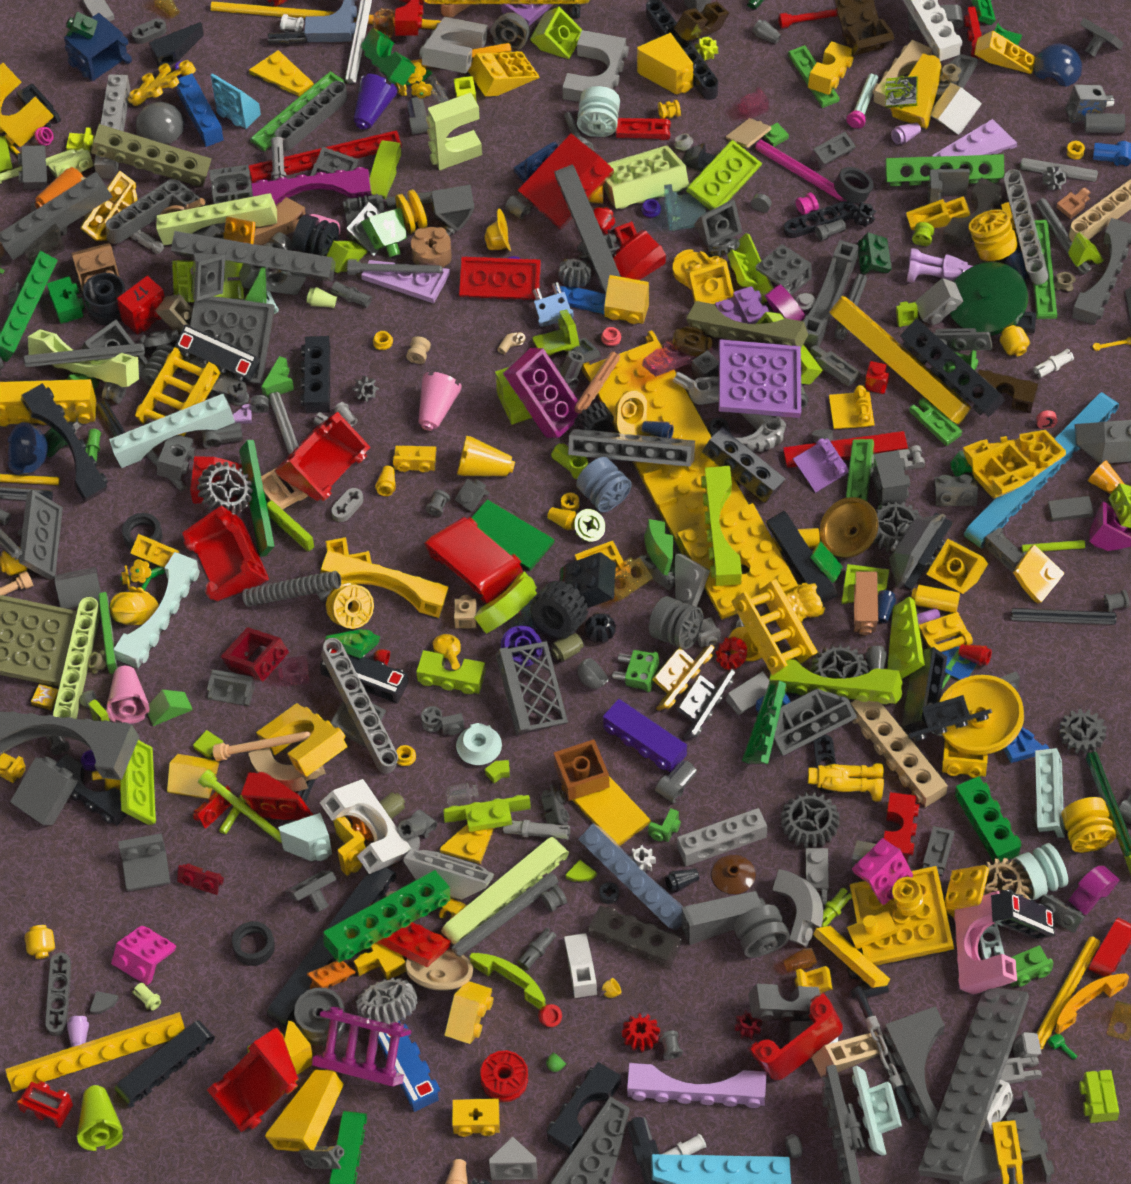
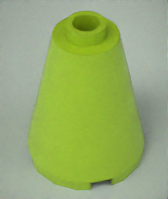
(98, 1120)

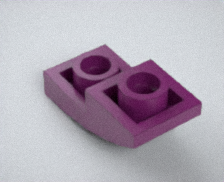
(784, 303)

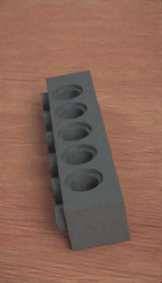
(631, 447)

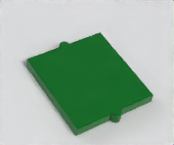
(826, 562)

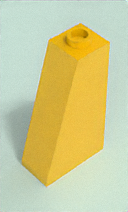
(928, 72)
(307, 1113)

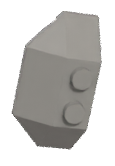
(461, 876)

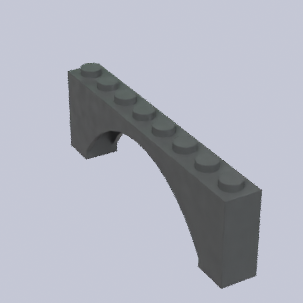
(295, 262)
(109, 741)
(911, 1043)

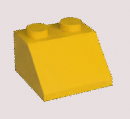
(626, 299)
(957, 567)

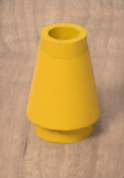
(386, 482)
(562, 517)

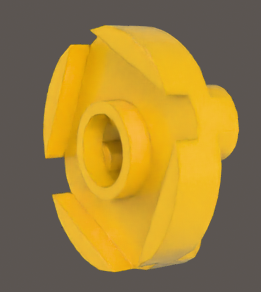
(683, 261)

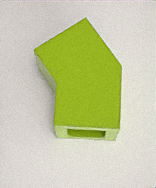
(498, 770)

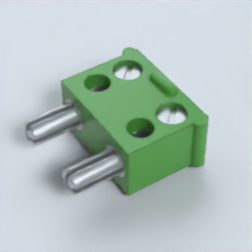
(640, 671)

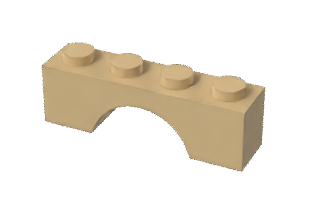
(900, 66)

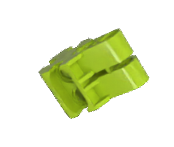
(183, 280)

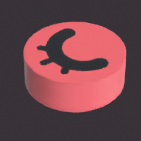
(1046, 419)

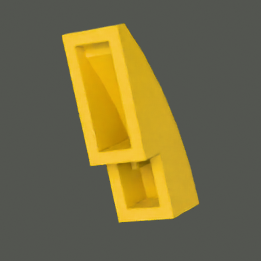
(939, 213)

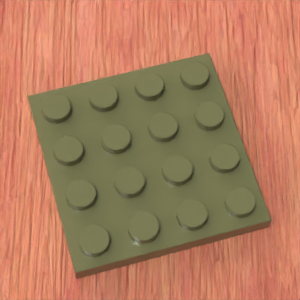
(34, 640)

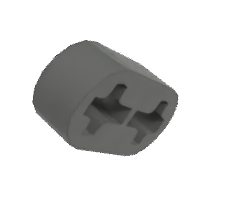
(149, 31)

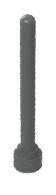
(356, 267)

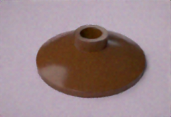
(733, 882)

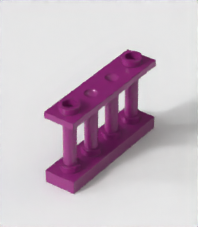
(348, 1064)

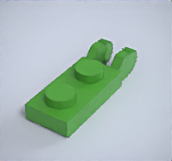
(936, 422)

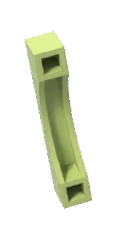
(258, 209)
(118, 370)

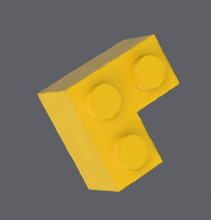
(466, 1012)

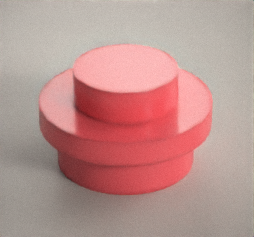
(611, 336)

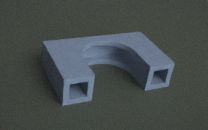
(333, 28)

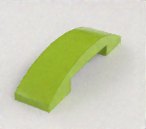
(487, 963)

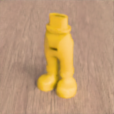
(844, 778)

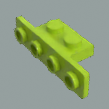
(744, 264)
(487, 814)

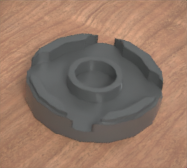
(159, 337)

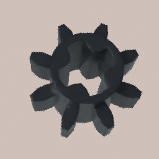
(863, 214)

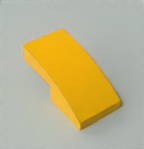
(152, 551)

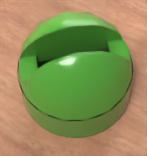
(555, 1063)

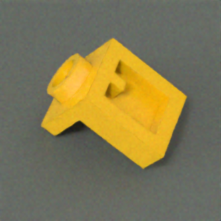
(11, 768)

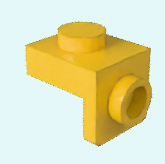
(814, 978)

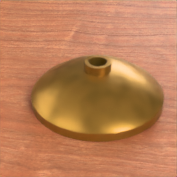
(842, 520)

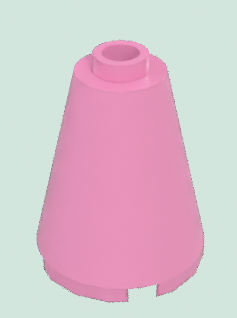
(436, 398)
(126, 697)

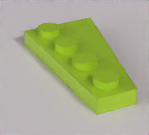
(905, 639)

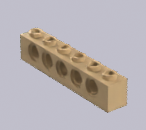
(908, 755)

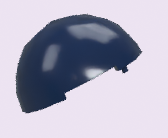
(1058, 62)
(26, 449)

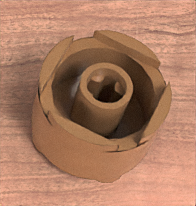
(431, 247)

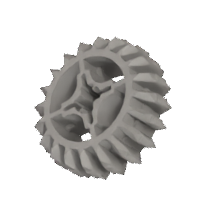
(387, 1001)

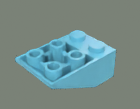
(234, 103)

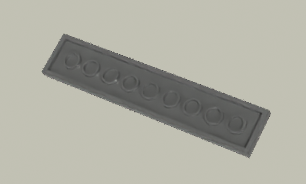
(973, 1084)

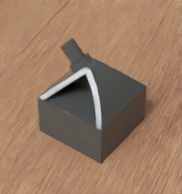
(452, 207)

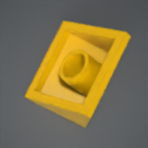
(185, 773)
(298, 1048)

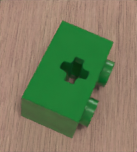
(65, 299)

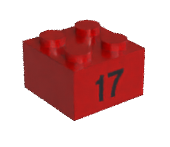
(140, 304)

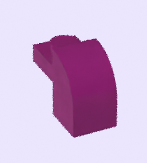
(1092, 887)

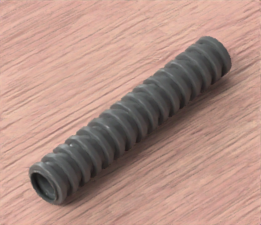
(291, 588)

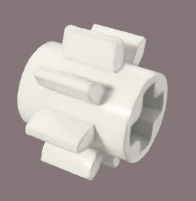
(646, 855)

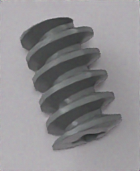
(155, 364)

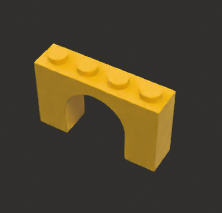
(23, 124)
(317, 749)

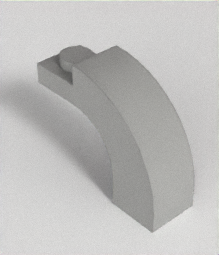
(807, 903)

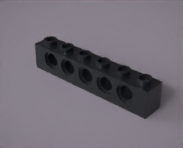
(991, 398)

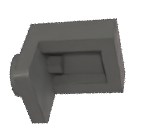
(471, 494)

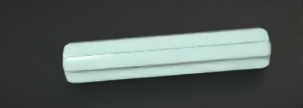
(866, 93)

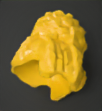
(806, 601)

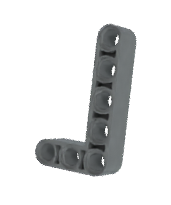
(146, 210)

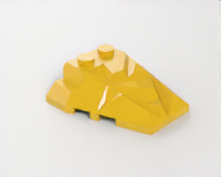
(1012, 463)

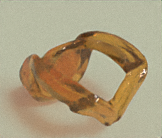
(384, 23)

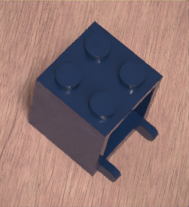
(99, 53)

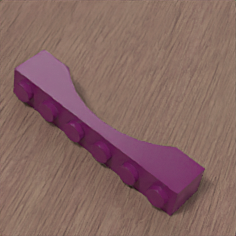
(350, 183)

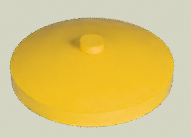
(1003, 725)

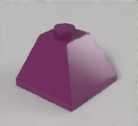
(1107, 531)

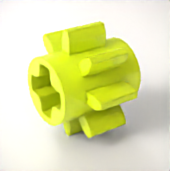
(707, 48)

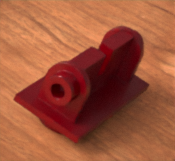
(193, 876)

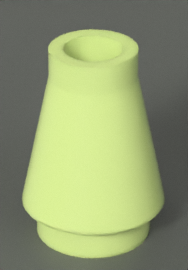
(320, 298)

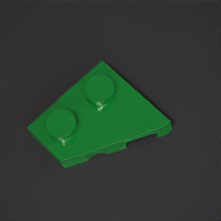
(357, 642)

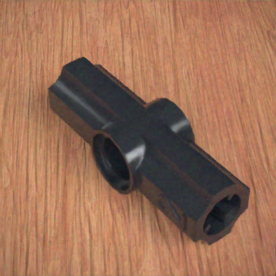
(643, 1147)

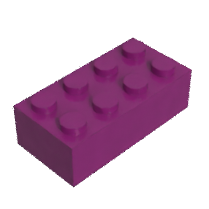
(543, 392)

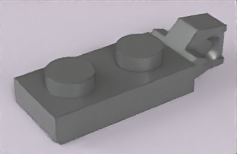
(835, 365)
(938, 849)

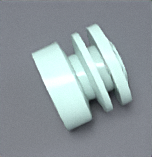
(598, 111)
(1044, 870)

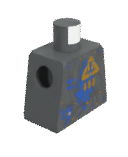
(1087, 100)

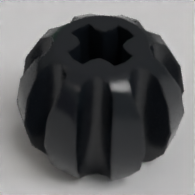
(600, 627)

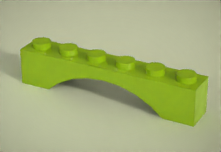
(726, 561)
(875, 686)

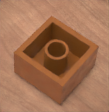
(581, 770)

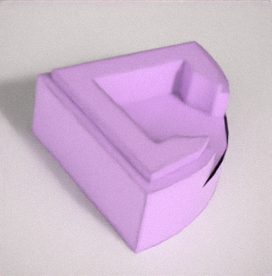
(243, 415)

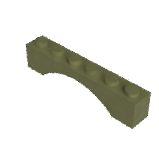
(714, 323)

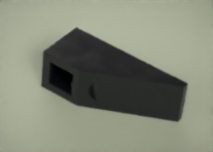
(175, 45)

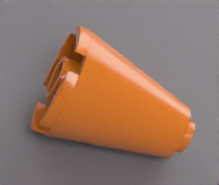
(62, 183)

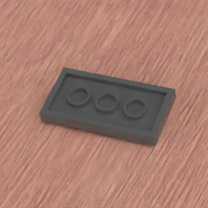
(40, 534)

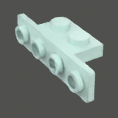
(878, 1107)

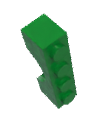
(394, 65)

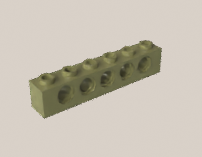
(165, 159)

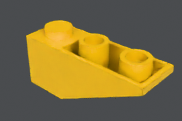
(1002, 52)

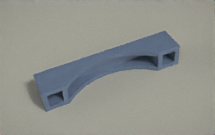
(628, 872)

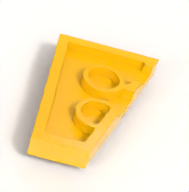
(283, 73)

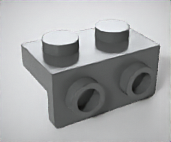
(956, 490)

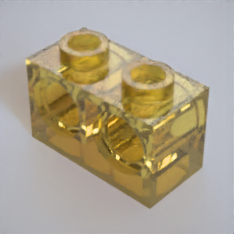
(627, 582)

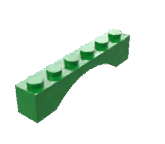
(25, 304)

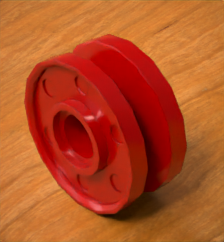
(504, 1063)

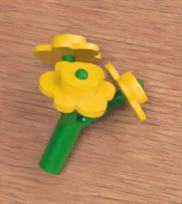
(420, 90)
(140, 573)

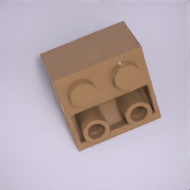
(94, 261)

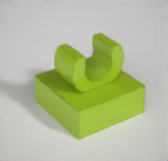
(906, 313)

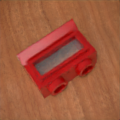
(46, 1102)

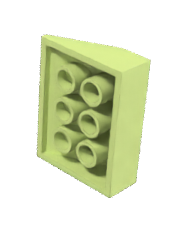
(644, 177)

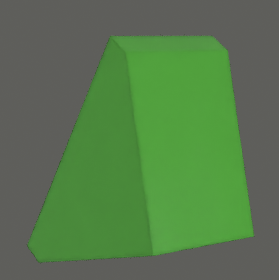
(168, 705)

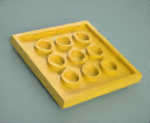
(916, 934)

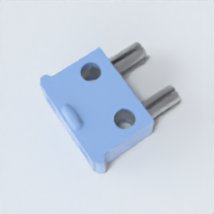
(551, 306)

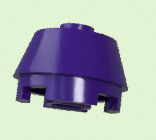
(518, 637)

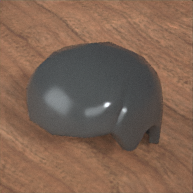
(591, 674)

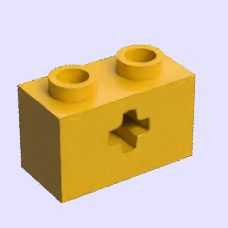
(465, 1111)

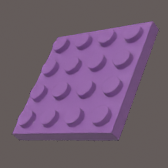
(760, 378)

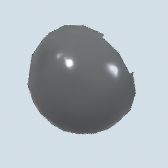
(160, 122)

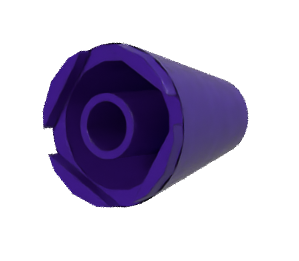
(372, 100)

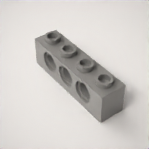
(722, 837)

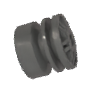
(676, 622)

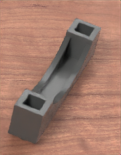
(836, 280)
(1090, 304)

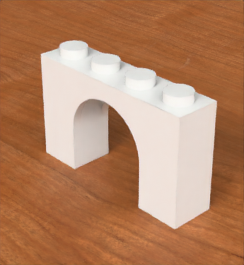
(360, 802)

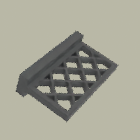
(515, 695)

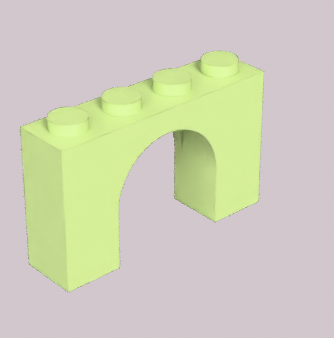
(445, 118)

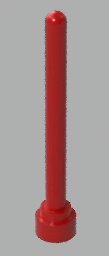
(786, 20)

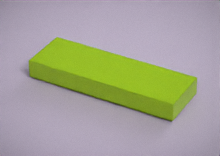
(290, 526)

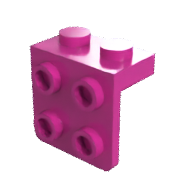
(882, 868)
(141, 952)

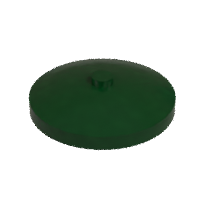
(991, 296)

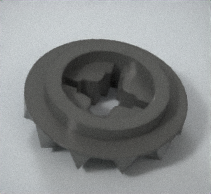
(723, 246)

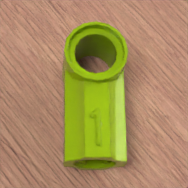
(573, 463)

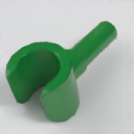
(1058, 1041)

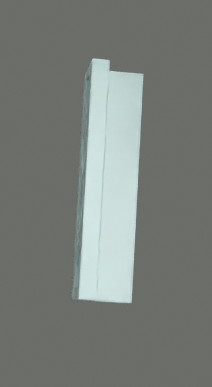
(1049, 791)

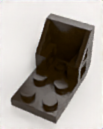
(862, 26)

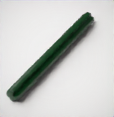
(1107, 795)

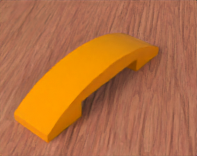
(1109, 984)

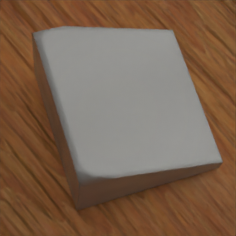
(1026, 1045)

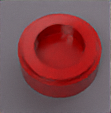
(550, 1015)

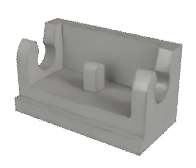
(747, 693)

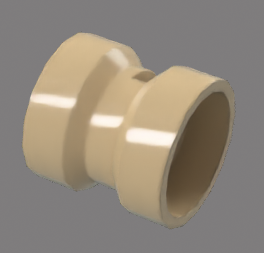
(418, 350)

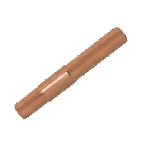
(597, 382)

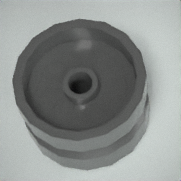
(761, 931)
(308, 1015)

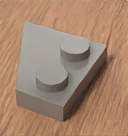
(689, 580)

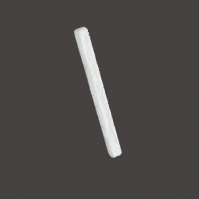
(358, 38)

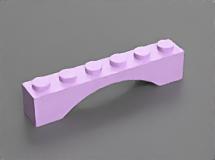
(744, 1088)

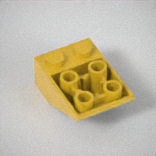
(501, 72)

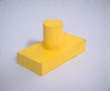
(872, 929)

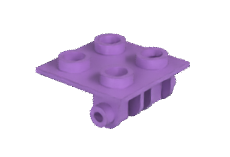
(821, 465)

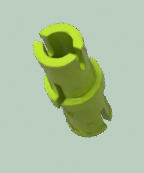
(834, 907)

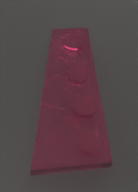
(666, 359)

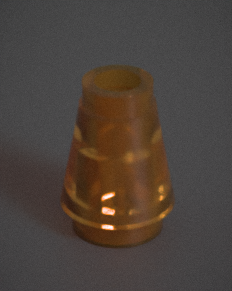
(802, 959)

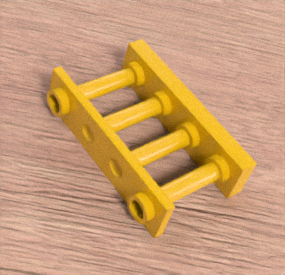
(198, 392)
(787, 620)

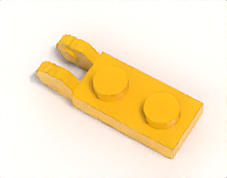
(1007, 1149)

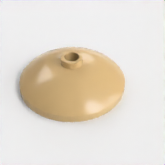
(443, 974)

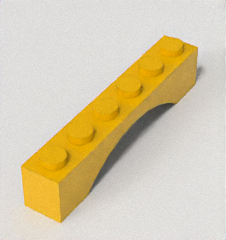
(421, 593)

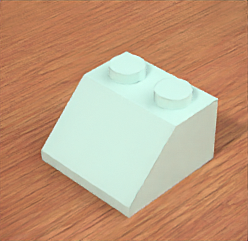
(307, 838)

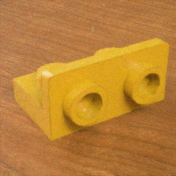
(414, 458)

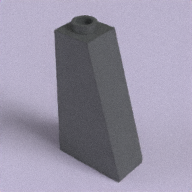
(716, 916)

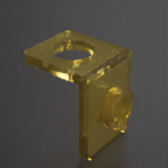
(1122, 1014)

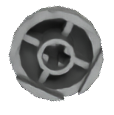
(509, 27)

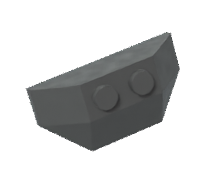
(1105, 440)
(912, 546)
(810, 719)

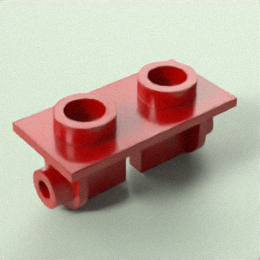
(210, 812)

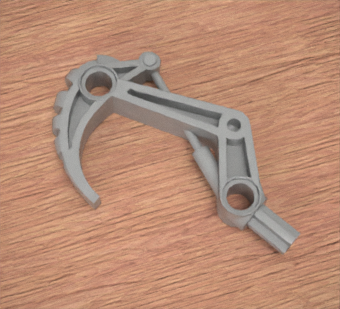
(769, 428)

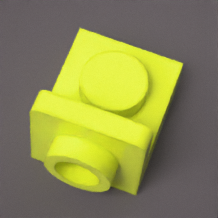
(80, 141)

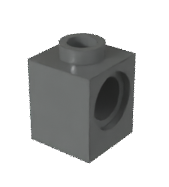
(705, 366)

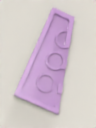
(982, 141)
(419, 285)

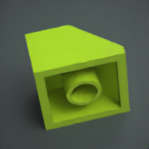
(556, 33)

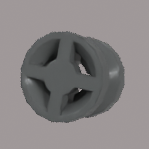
(114, 392)
(428, 715)
(553, 898)

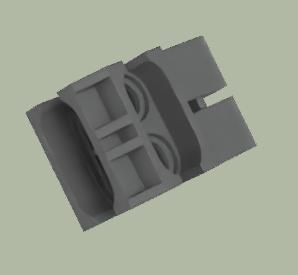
(230, 179)

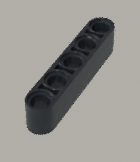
(799, 555)
(163, 1063)

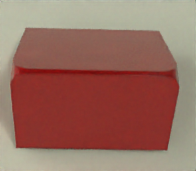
(624, 232)

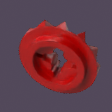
(734, 660)

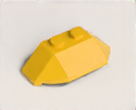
(123, 195)

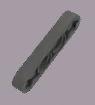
(58, 994)

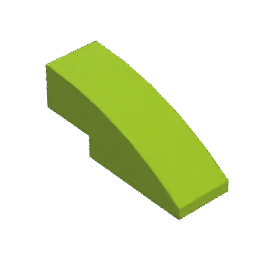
(385, 167)

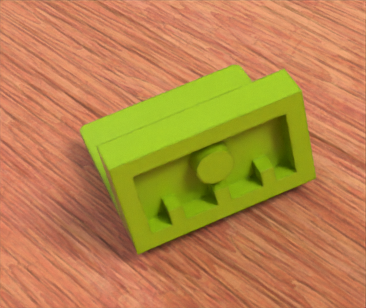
(559, 340)

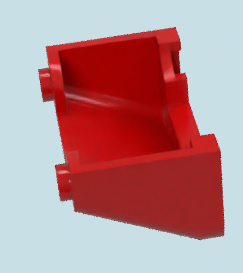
(323, 457)
(225, 554)
(474, 558)
(781, 1062)
(256, 1081)

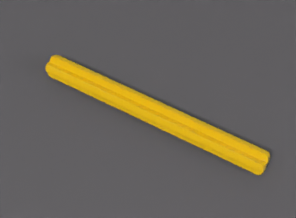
(1067, 990)

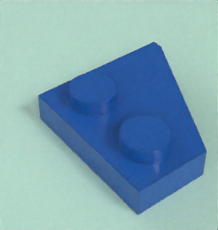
(1023, 746)

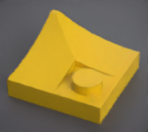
(1037, 574)

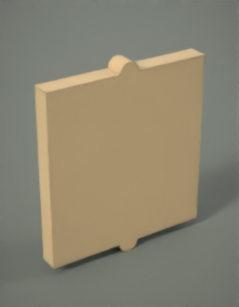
(748, 132)

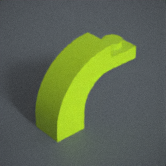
(507, 604)

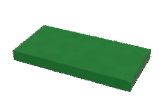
(513, 534)

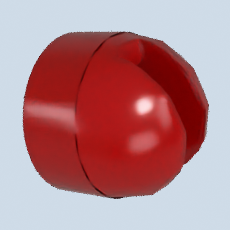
(382, 655)

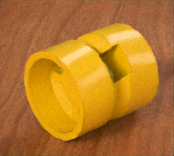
(908, 896)

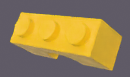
(835, 62)

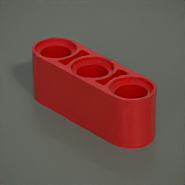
(1112, 948)

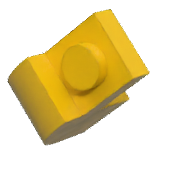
(389, 961)

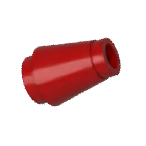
(975, 653)

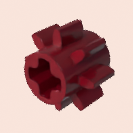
(746, 1030)

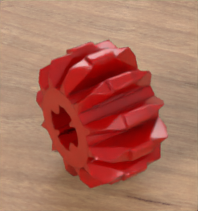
(640, 1040)

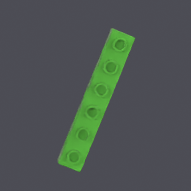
(893, 166)

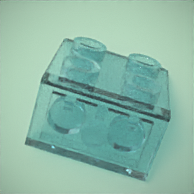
(681, 210)

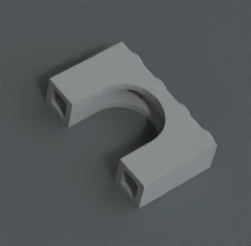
(452, 44)
(601, 47)

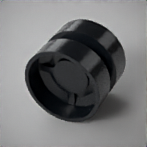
(101, 297)

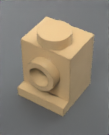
(465, 611)

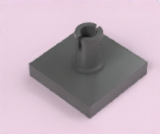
(1100, 36)
(311, 887)

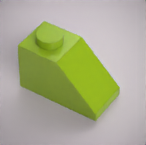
(345, 250)

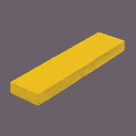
(851, 956)

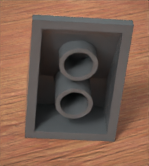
(113, 336)

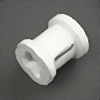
(291, 23)

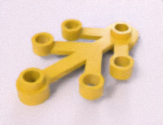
(145, 91)

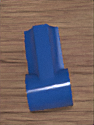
(1116, 153)

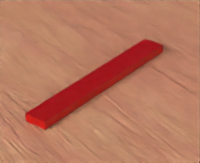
(306, 160)

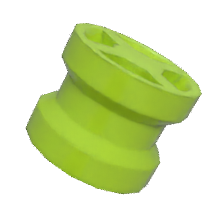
(923, 234)

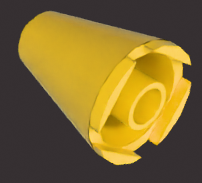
(483, 460)

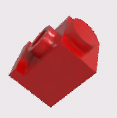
(876, 378)

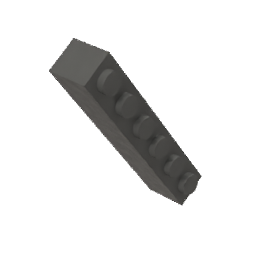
(60, 210)

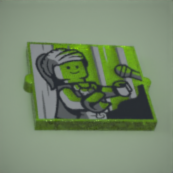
(901, 92)

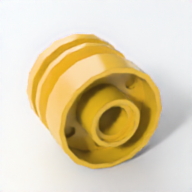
(993, 235)
(1088, 824)

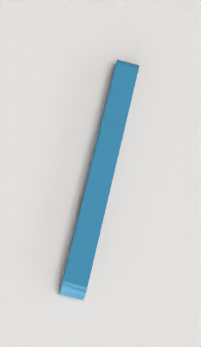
(1004, 507)

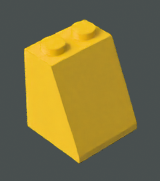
(666, 64)

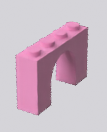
(974, 973)

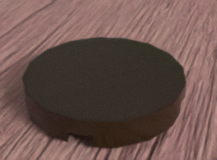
(691, 341)

